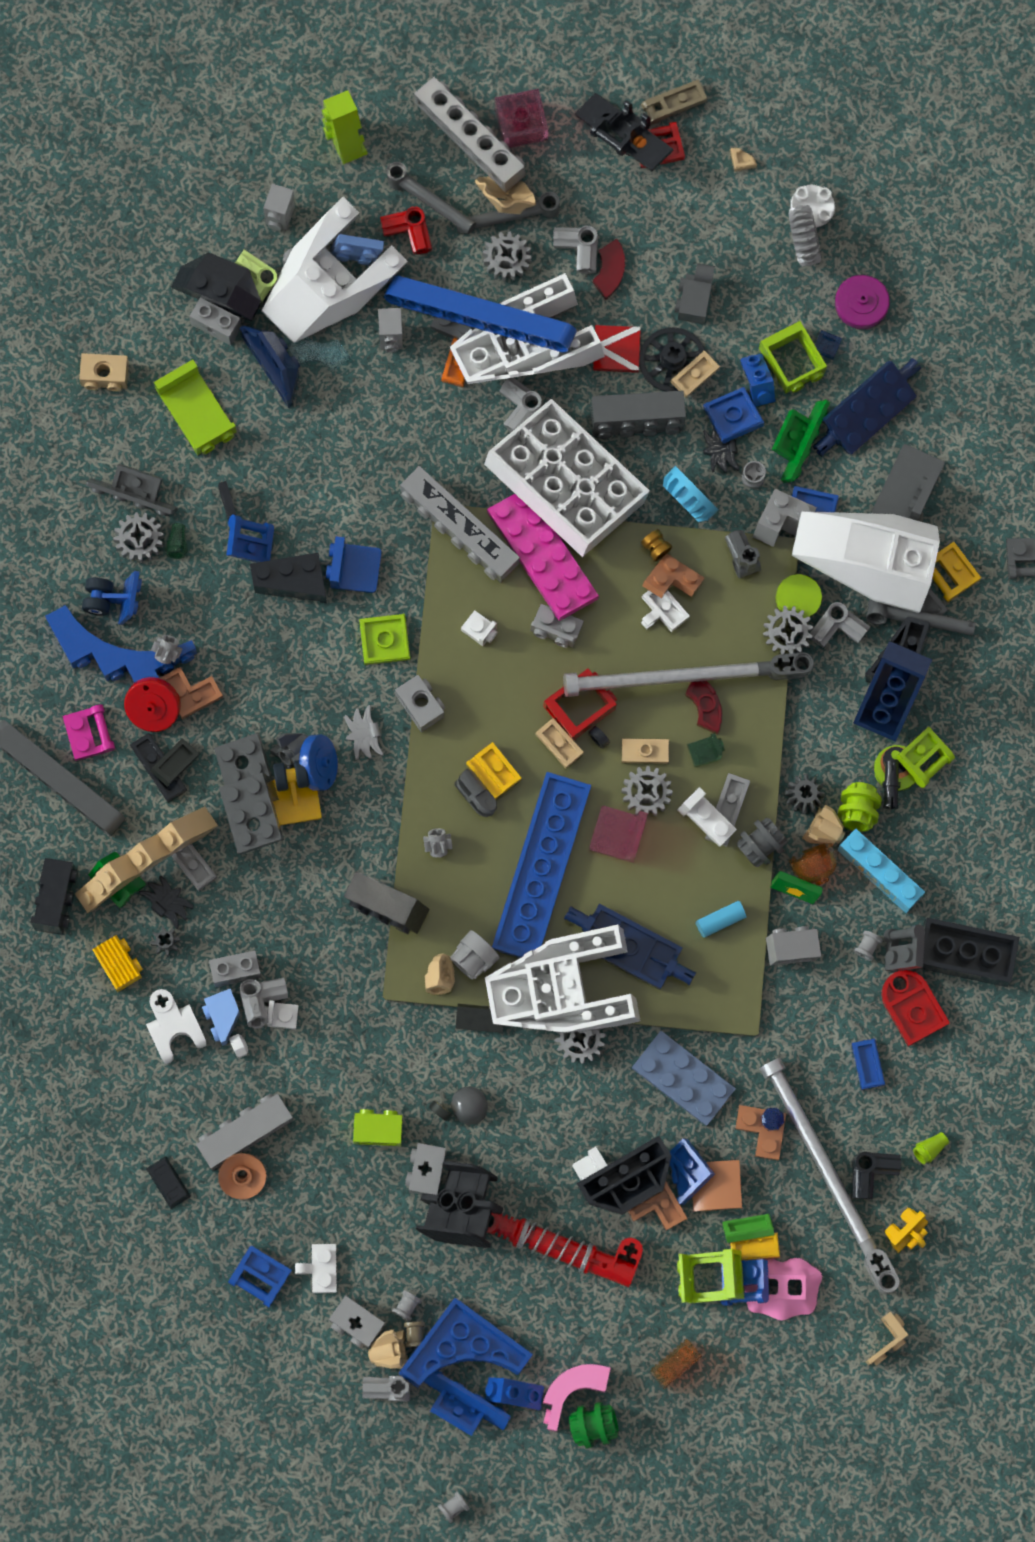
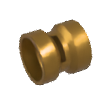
(655, 543)

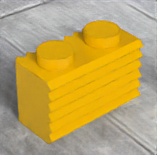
(117, 963)

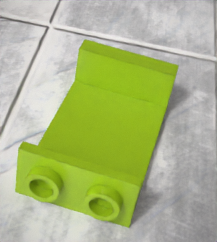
(195, 408)

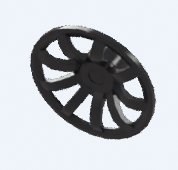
(672, 356)

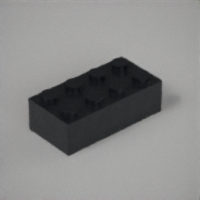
(969, 952)

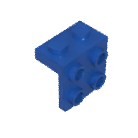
(353, 566)

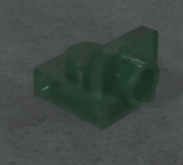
(706, 750)

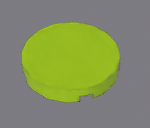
(799, 592)

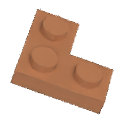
(672, 572)
(193, 697)
(768, 1141)
(665, 1207)

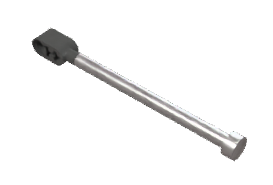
(574, 684)

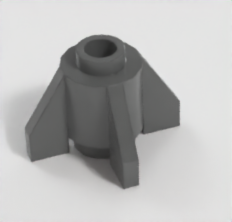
(289, 747)

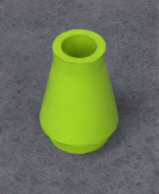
(928, 1149)

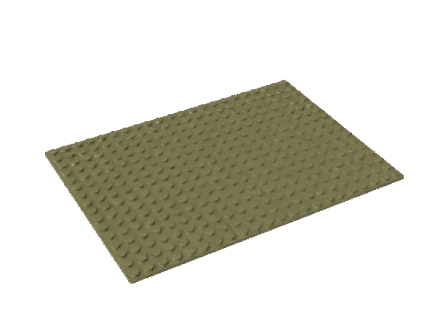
(499, 698)

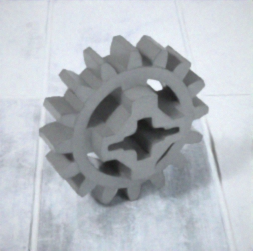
(509, 246)
(130, 537)
(799, 629)
(654, 784)
(587, 1051)

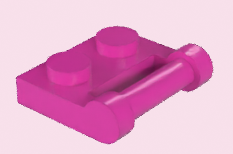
(81, 735)

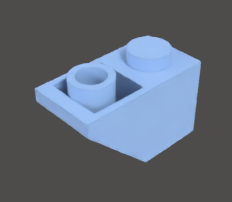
(224, 1014)

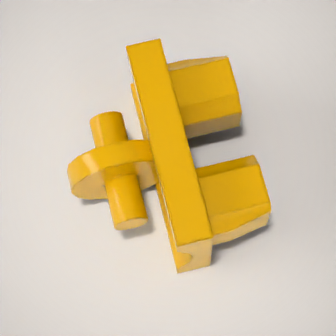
(911, 1234)

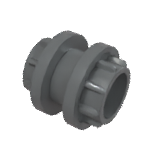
(762, 842)

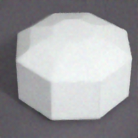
(239, 1045)

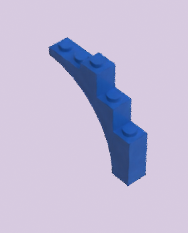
(113, 661)

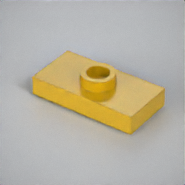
(758, 1248)

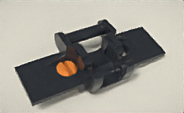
(633, 130)

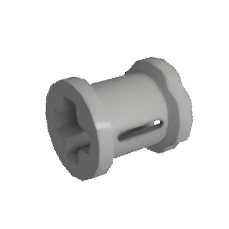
(868, 945)
(406, 1305)
(453, 1507)

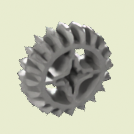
(805, 235)

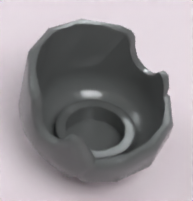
(469, 1105)

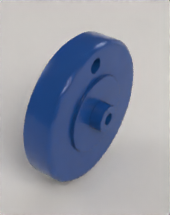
(320, 761)

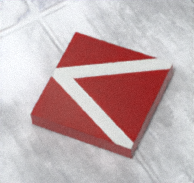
(620, 348)

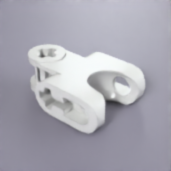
(171, 1023)

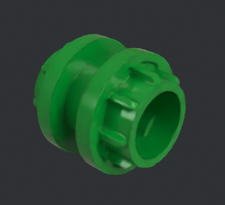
(594, 1425)

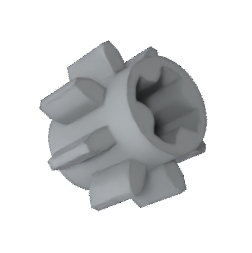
(166, 649)
(437, 842)

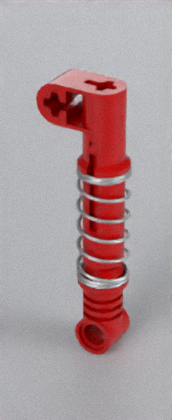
(567, 1250)

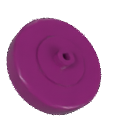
(862, 301)

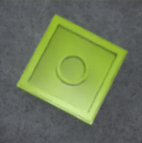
(384, 639)

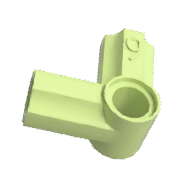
(256, 268)

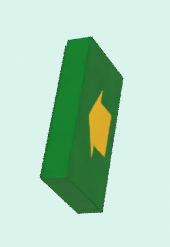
(796, 887)

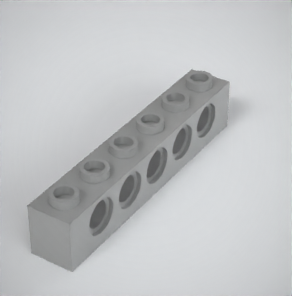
(503, 175)

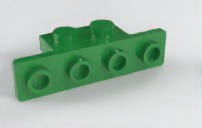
(797, 436)

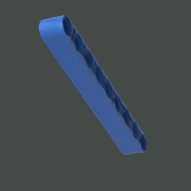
(480, 314)

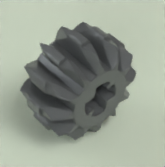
(814, 794)

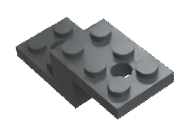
(248, 794)

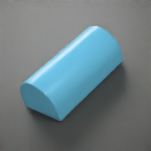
(721, 919)

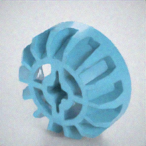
(689, 495)

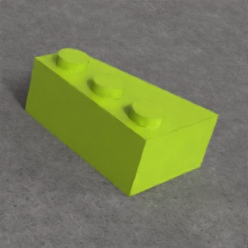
(342, 125)

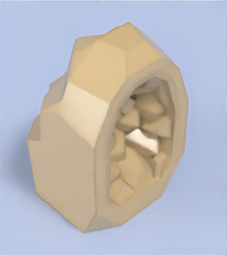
(440, 975)

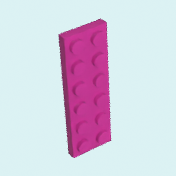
(543, 557)

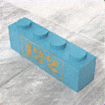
(881, 871)

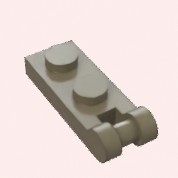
(674, 101)

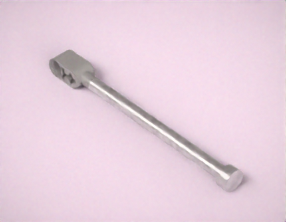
(774, 1071)

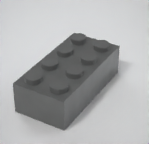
(637, 414)

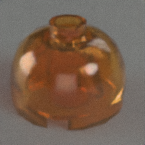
(815, 864)

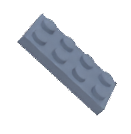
(683, 1078)

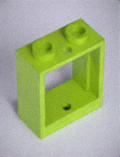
(783, 337)

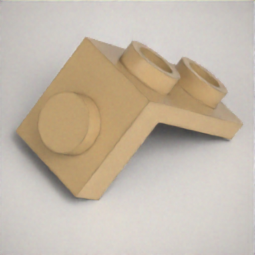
(895, 1326)

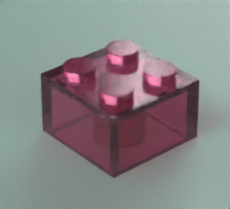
(521, 118)

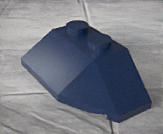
(274, 360)

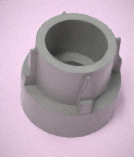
(474, 955)

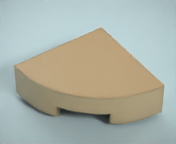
(742, 160)

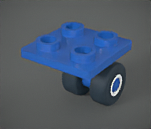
(103, 595)

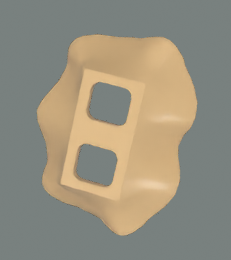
(516, 198)

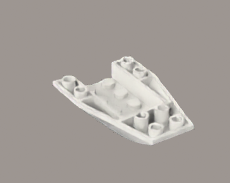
(871, 553)

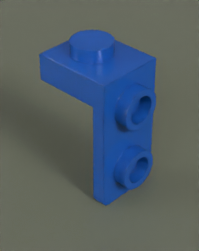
(759, 378)
(514, 1393)

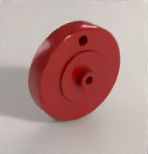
(152, 704)

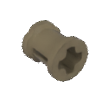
(414, 1334)

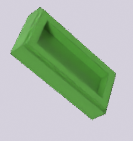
(748, 1228)

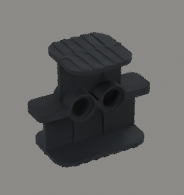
(460, 1221)

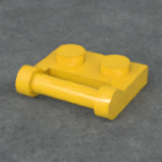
(957, 568)

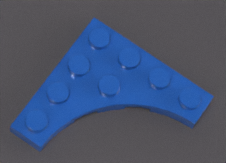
(463, 1337)

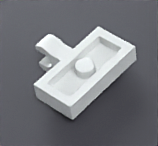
(665, 609)
(322, 1268)

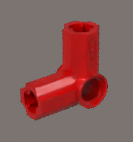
(418, 232)

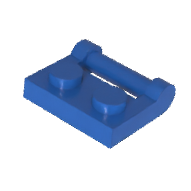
(246, 546)
(263, 1268)
(754, 1273)

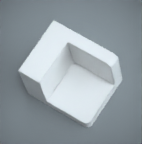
(589, 1164)

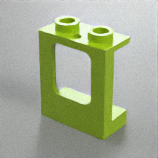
(732, 1271)

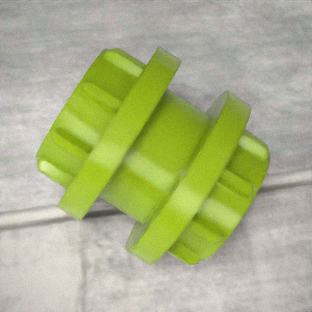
(859, 807)

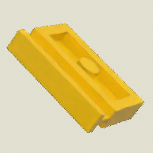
(493, 770)

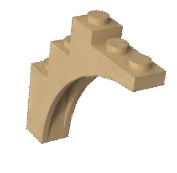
(145, 856)

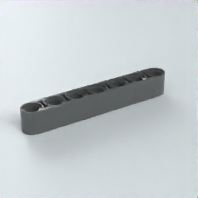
(59, 779)

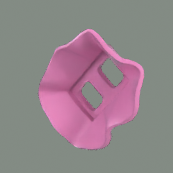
(782, 1305)

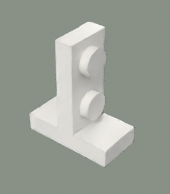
(707, 817)

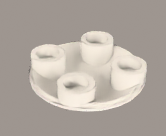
(818, 199)

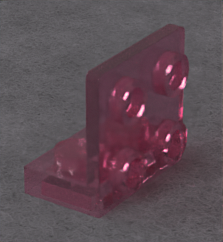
(618, 833)

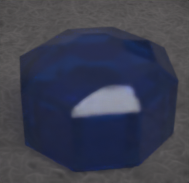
(772, 1119)

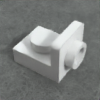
(479, 628)
(282, 1015)

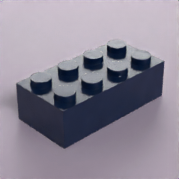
(892, 691)

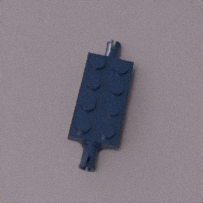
(868, 408)
(648, 954)

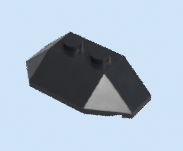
(220, 283)
(629, 1179)

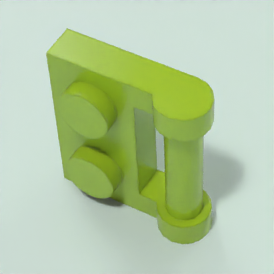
(921, 750)

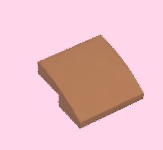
(722, 1190)

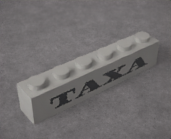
(460, 524)

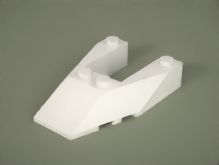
(317, 288)
(492, 357)
(547, 986)

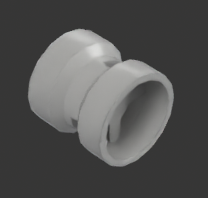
(756, 471)

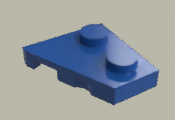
(688, 1170)

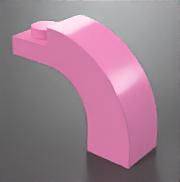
(577, 1378)

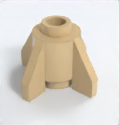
(825, 828)
(389, 1350)

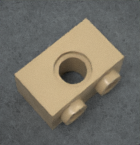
(94, 363)

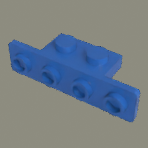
(463, 1407)

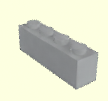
(245, 1131)

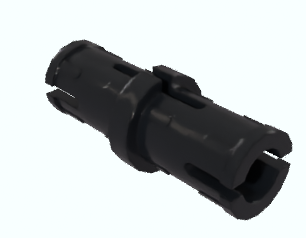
(891, 784)

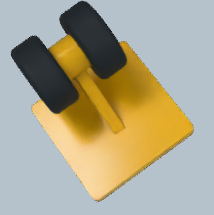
(296, 800)

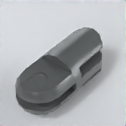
(476, 793)

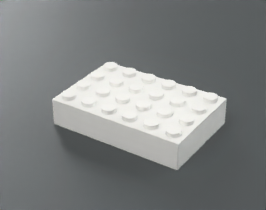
(566, 477)

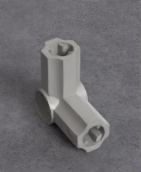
(586, 251)
(520, 396)
(848, 624)
(254, 996)
(392, 1388)

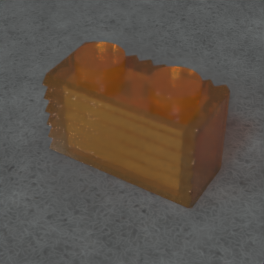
(675, 1363)

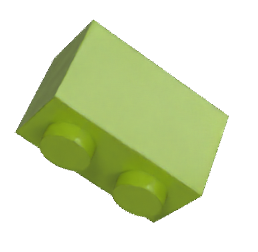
(377, 1128)

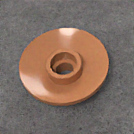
(242, 1186)

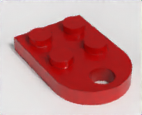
(913, 1008)

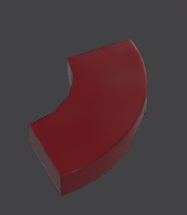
(612, 269)
(707, 704)

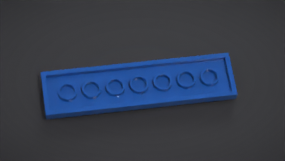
(541, 865)

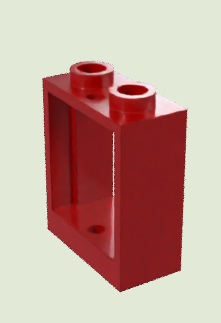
(564, 721)

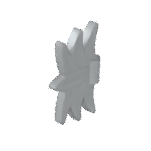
(364, 733)

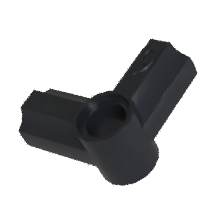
(878, 1164)

